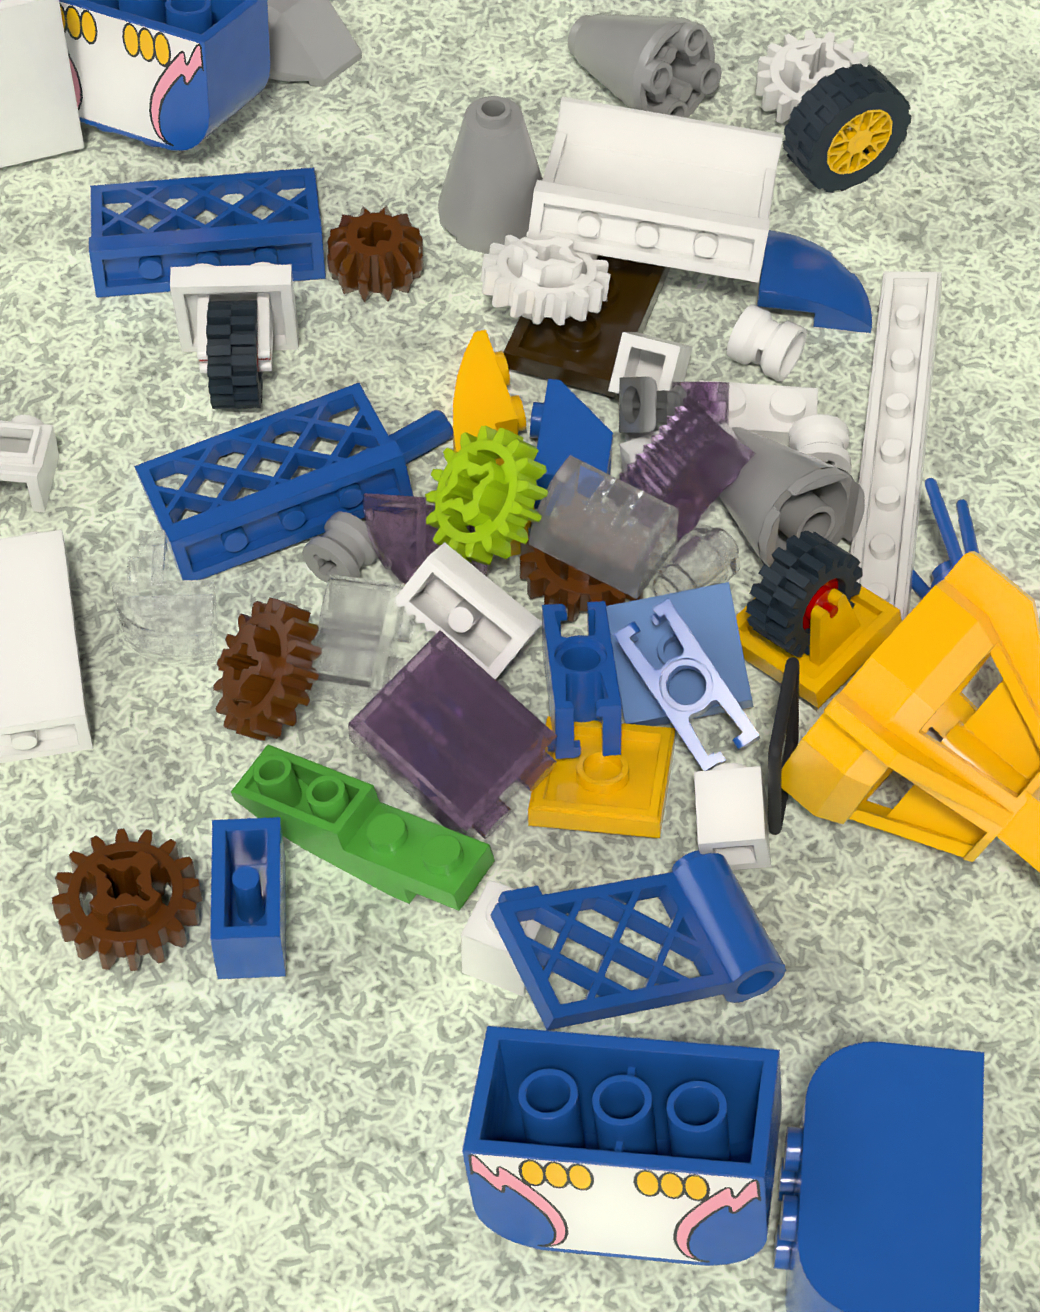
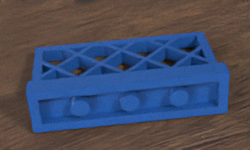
(143, 256)
(283, 508)

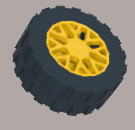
(847, 127)

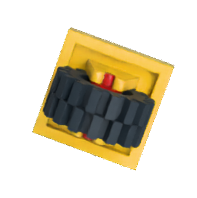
(813, 613)

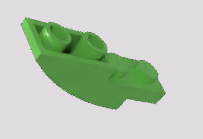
(359, 834)

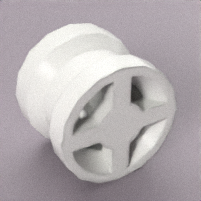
(822, 438)

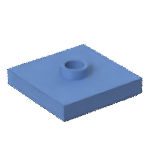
(713, 623)

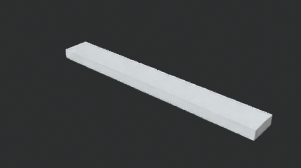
(897, 433)

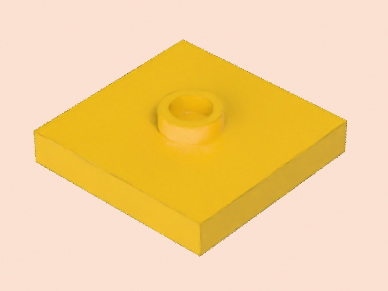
(608, 792)

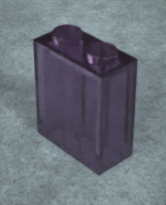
(454, 738)

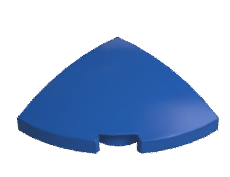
(810, 279)

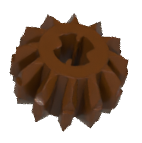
(375, 253)

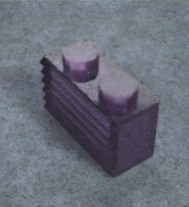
(689, 462)

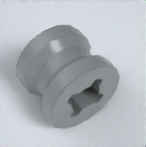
(340, 549)

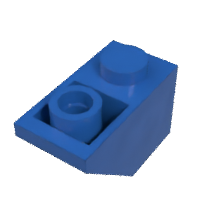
(566, 429)

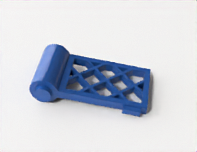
(708, 925)

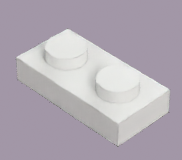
(769, 408)

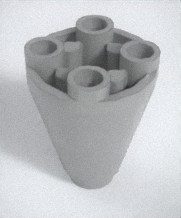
(648, 60)

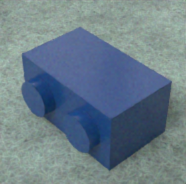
(248, 898)

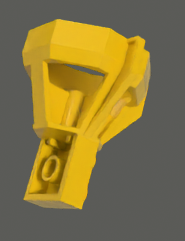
(988, 764)

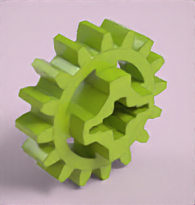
(486, 495)

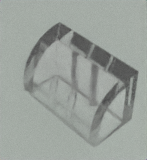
(605, 527)

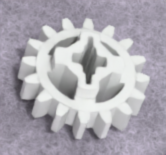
(797, 67)
(544, 279)

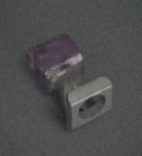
(643, 405)

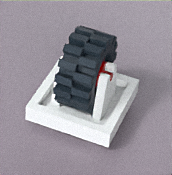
(235, 324)

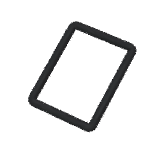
(787, 723)

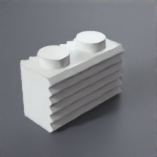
(468, 609)

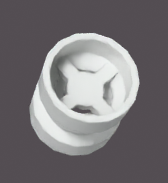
(766, 342)

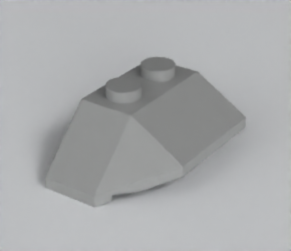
(308, 42)

